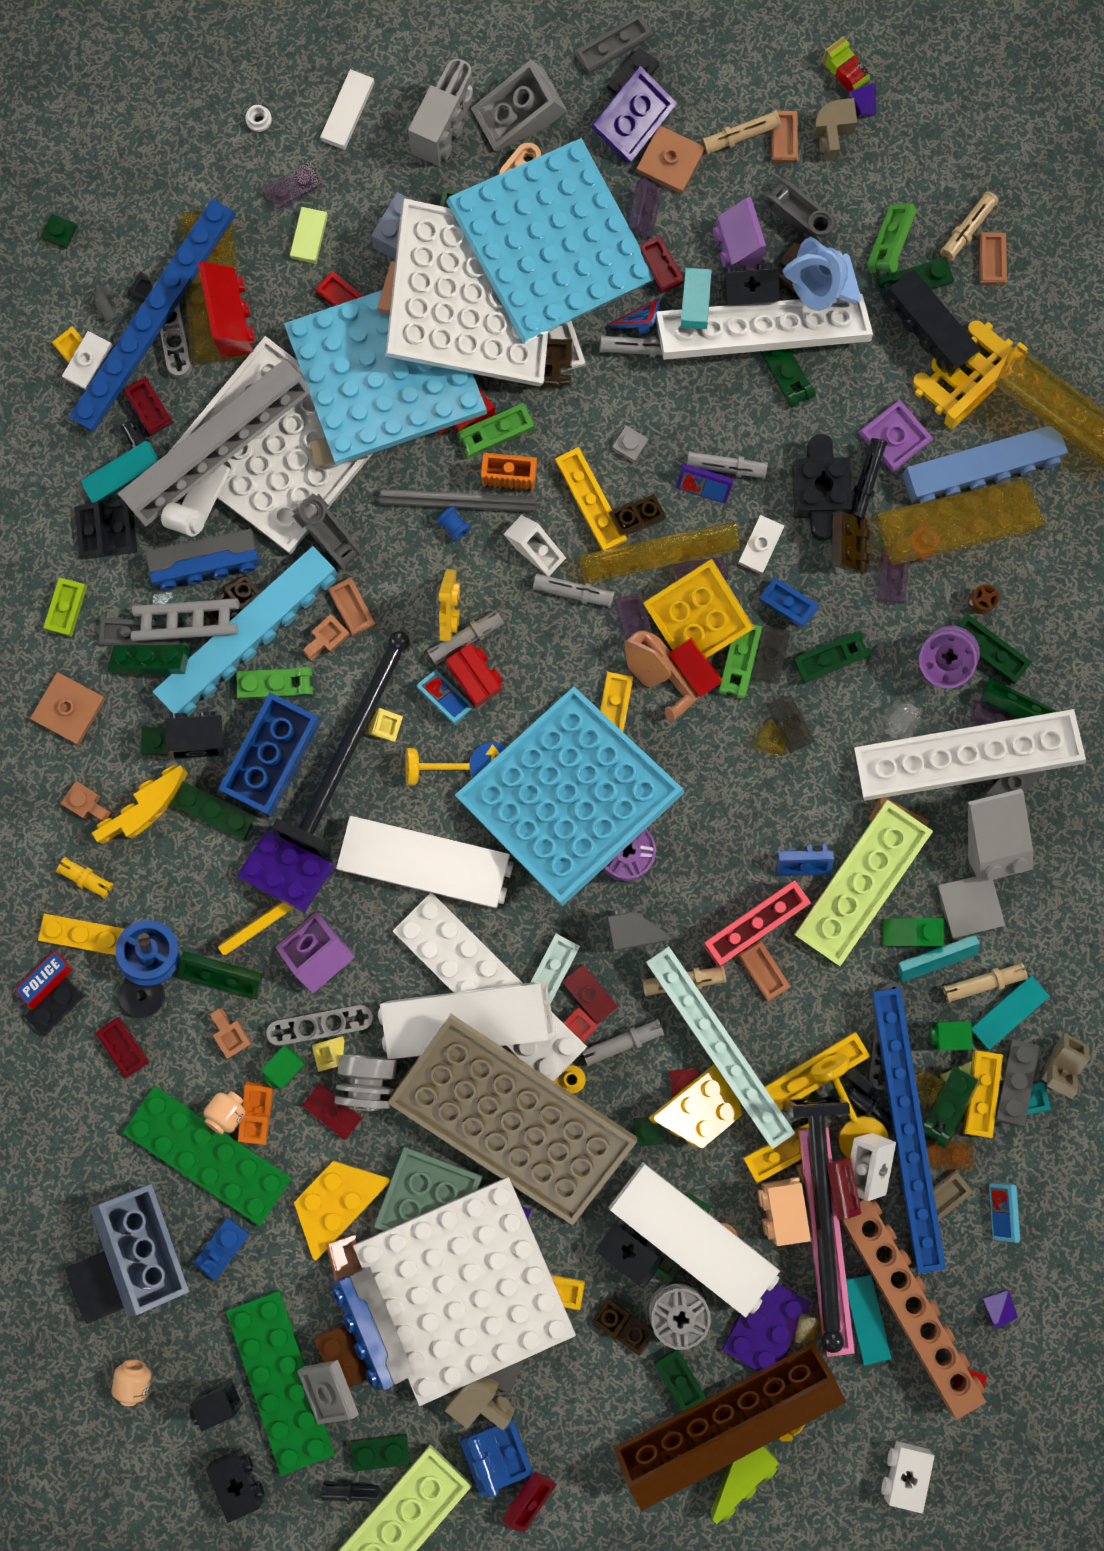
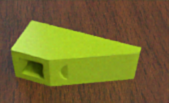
(741, 1481)

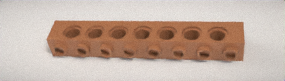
(957, 1400)

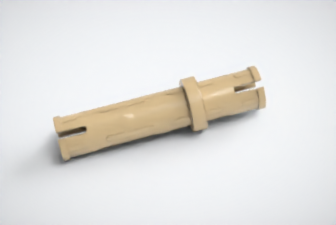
(741, 132)
(968, 226)
(699, 977)
(985, 982)

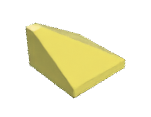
(384, 725)
(328, 1053)

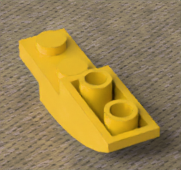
(152, 800)

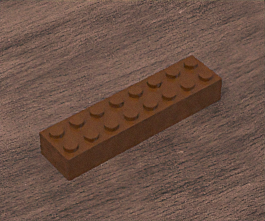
(728, 1426)

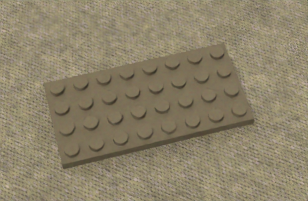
(512, 1119)

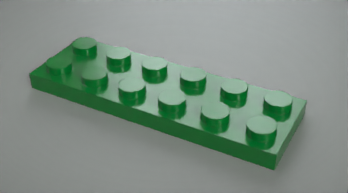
(207, 1157)
(272, 1367)

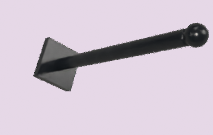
(303, 835)
(816, 1110)

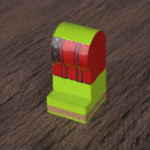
(845, 65)

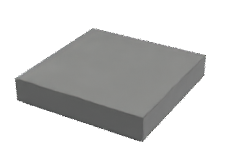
(970, 906)
(328, 1392)

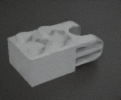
(442, 114)

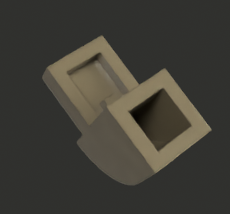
(832, 121)
(1065, 1065)
(480, 1398)

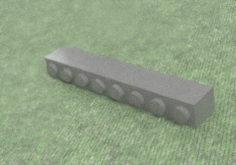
(215, 442)

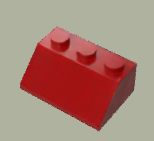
(226, 309)

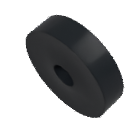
(141, 1009)

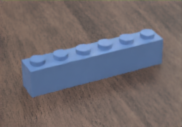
(985, 463)

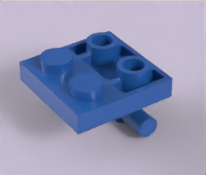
(496, 1458)

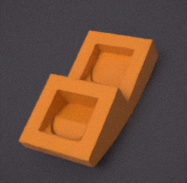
(257, 1105)

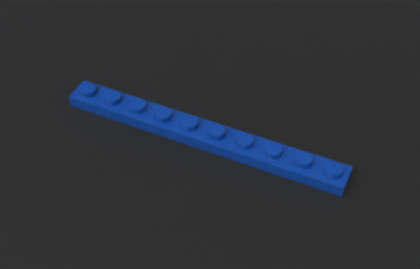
(152, 315)
(908, 1131)

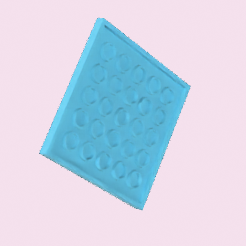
(551, 240)
(370, 398)
(569, 795)

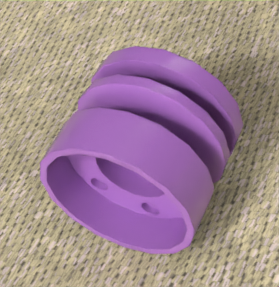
(935, 663)
(634, 865)

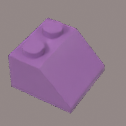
(740, 236)
(314, 952)

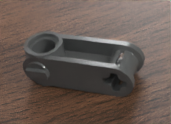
(800, 211)
(327, 531)

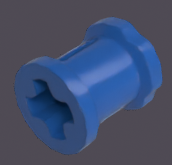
(453, 524)

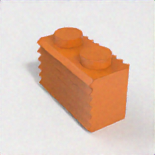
(509, 471)

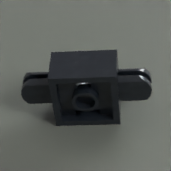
(821, 486)

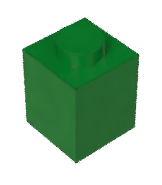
(951, 1035)
(282, 1067)

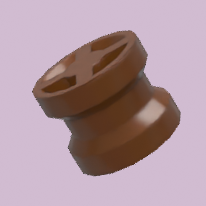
(988, 595)

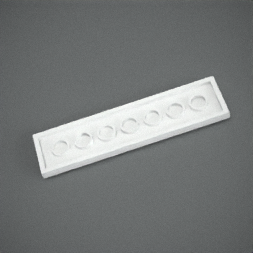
(763, 328)
(970, 755)
(469, 965)

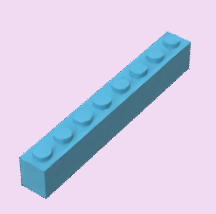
(256, 625)

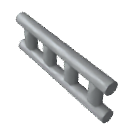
(197, 629)

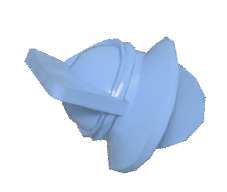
(822, 276)

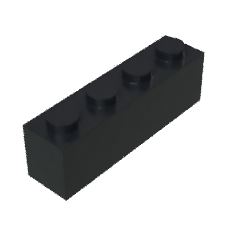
(931, 323)

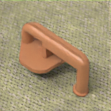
(654, 665)

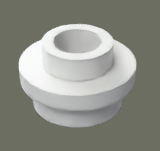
(255, 111)

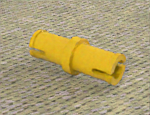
(84, 877)

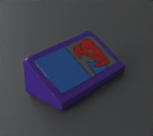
(704, 483)

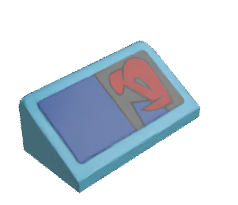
(444, 696)
(1004, 1212)

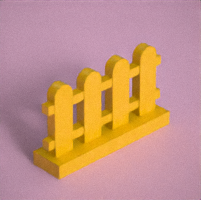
(965, 385)

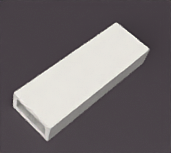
(424, 862)
(500, 1013)
(695, 1240)

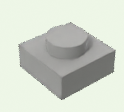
(630, 444)

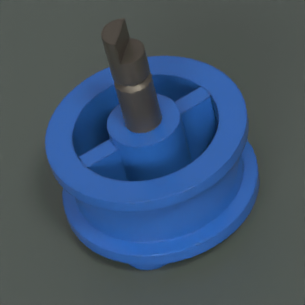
(147, 953)

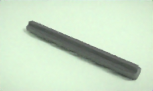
(458, 500)

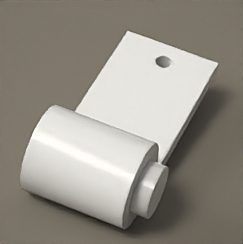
(194, 511)

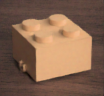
(785, 1211)

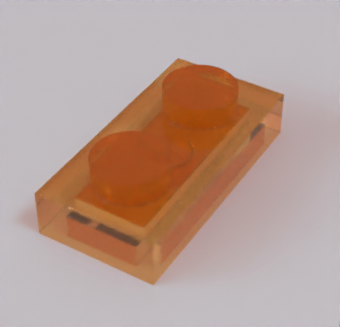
(956, 1156)

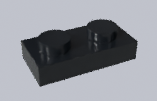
(639, 58)
(54, 1006)

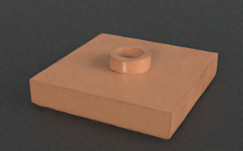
(670, 159)
(68, 708)

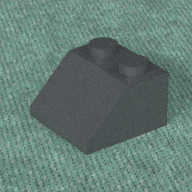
(632, 930)

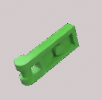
(891, 238)
(496, 430)
(740, 663)
(278, 682)

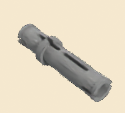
(630, 345)
(728, 465)
(573, 590)
(469, 635)
(623, 1042)

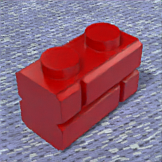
(474, 675)

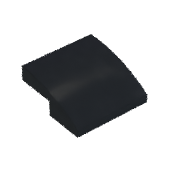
(105, 529)
(94, 1287)

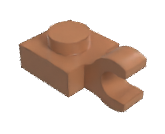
(328, 635)
(84, 801)
(231, 1036)

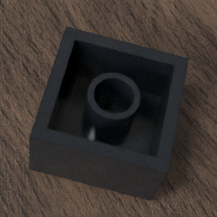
(194, 736)

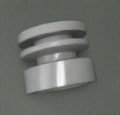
(365, 1081)
(669, 1301)

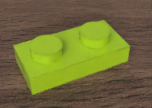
(65, 607)

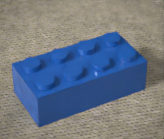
(270, 754)

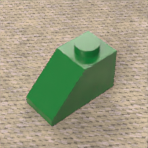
(913, 932)

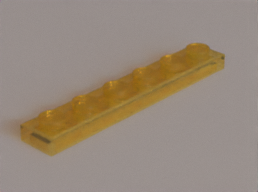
(659, 552)

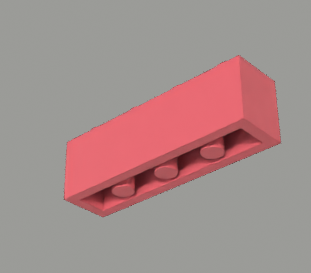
(756, 923)

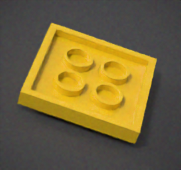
(699, 608)

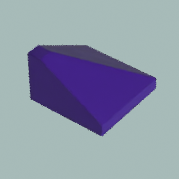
(864, 100)
(1000, 1308)

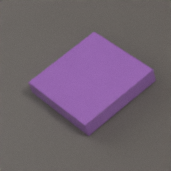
(900, 431)

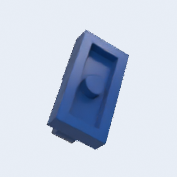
(789, 602)
(805, 862)
(221, 1248)

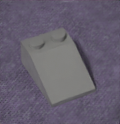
(519, 106)
(999, 836)

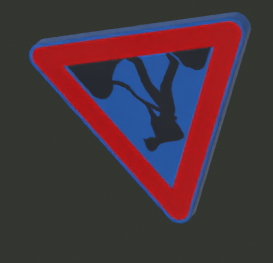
(641, 317)

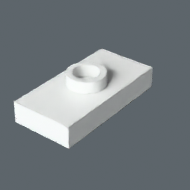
(87, 360)
(761, 544)

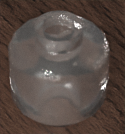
(902, 720)

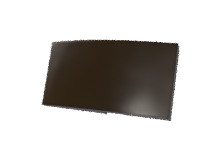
(637, 515)
(241, 589)
(624, 1326)

